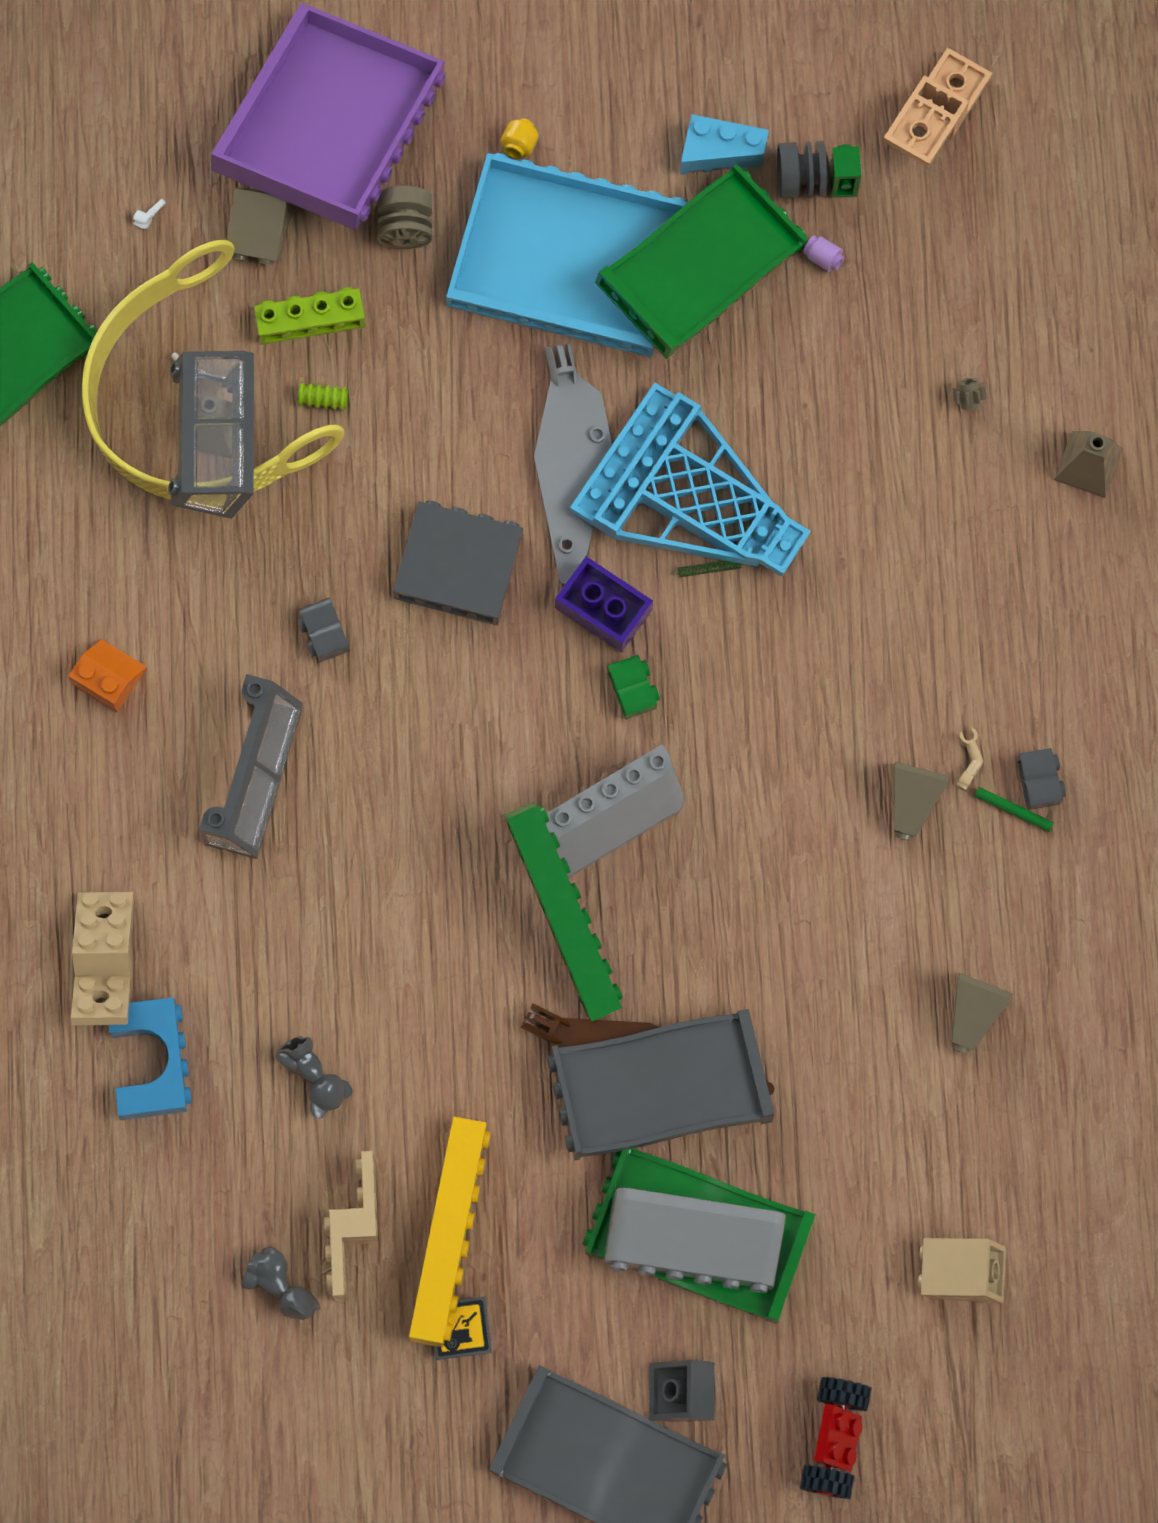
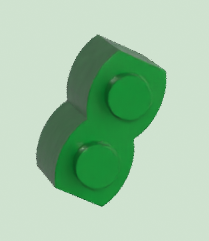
(633, 687)

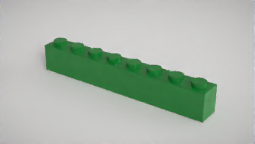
(563, 911)

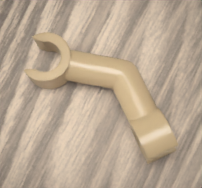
(976, 757)

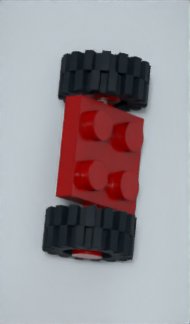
(837, 1438)

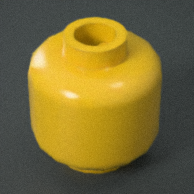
(519, 138)

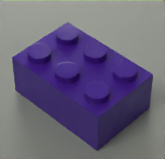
(603, 604)

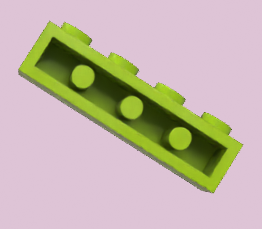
(309, 315)

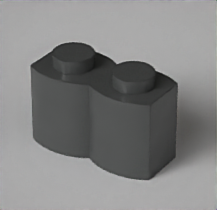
(323, 629)
(1040, 778)

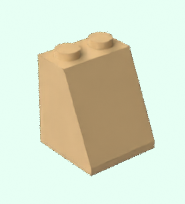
(962, 1269)

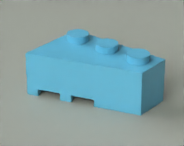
(722, 144)

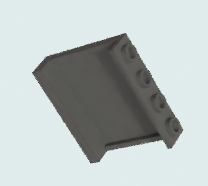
(458, 562)

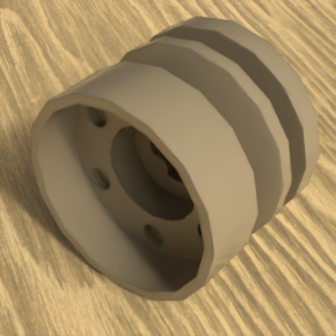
(404, 217)

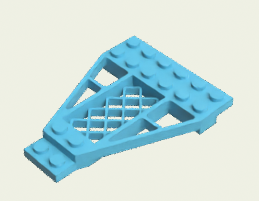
(634, 465)

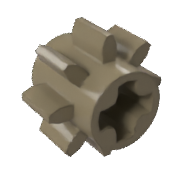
(969, 393)

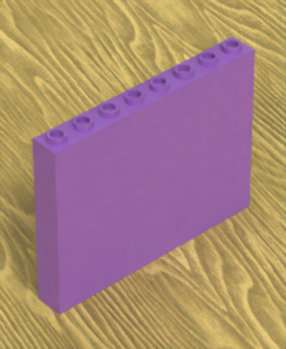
(328, 116)

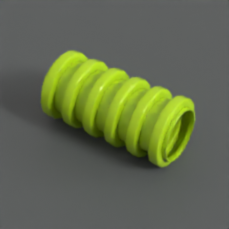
(322, 396)

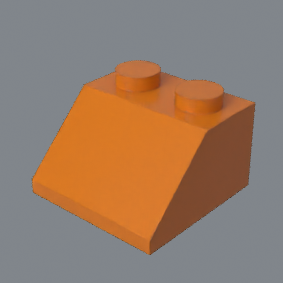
(107, 674)

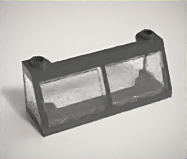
(214, 431)
(258, 774)

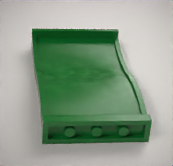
(701, 260)
(37, 337)
(658, 1175)

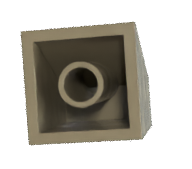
(258, 225)

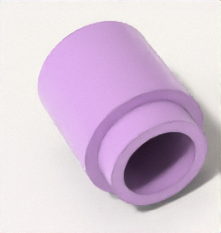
(824, 253)

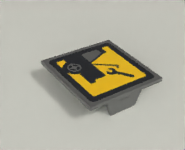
(469, 1332)

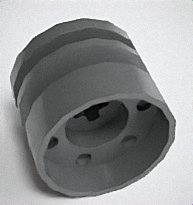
(802, 169)

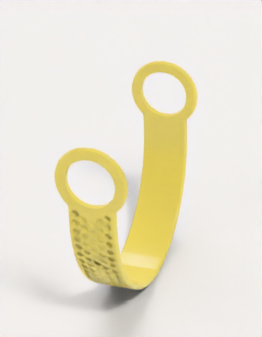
(117, 322)

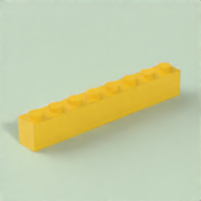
(448, 1232)

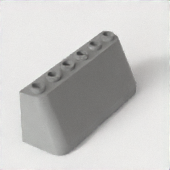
(616, 810)
(694, 1239)

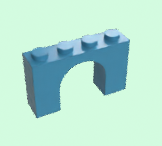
(167, 1092)

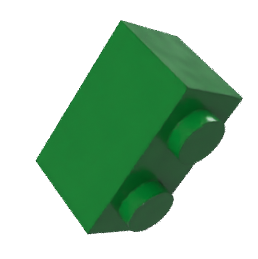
(845, 171)

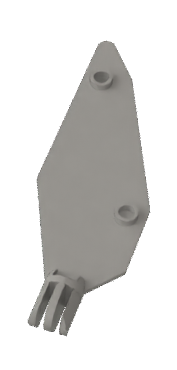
(567, 452)

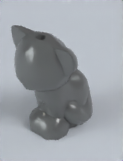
(326, 1090)
(269, 1271)

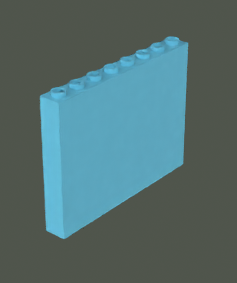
(540, 244)

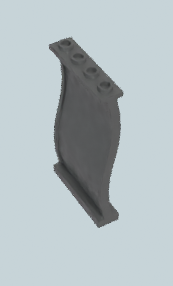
(660, 1084)
(604, 1457)

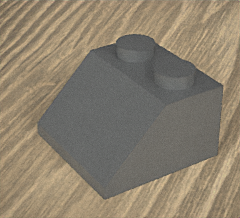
(681, 1391)

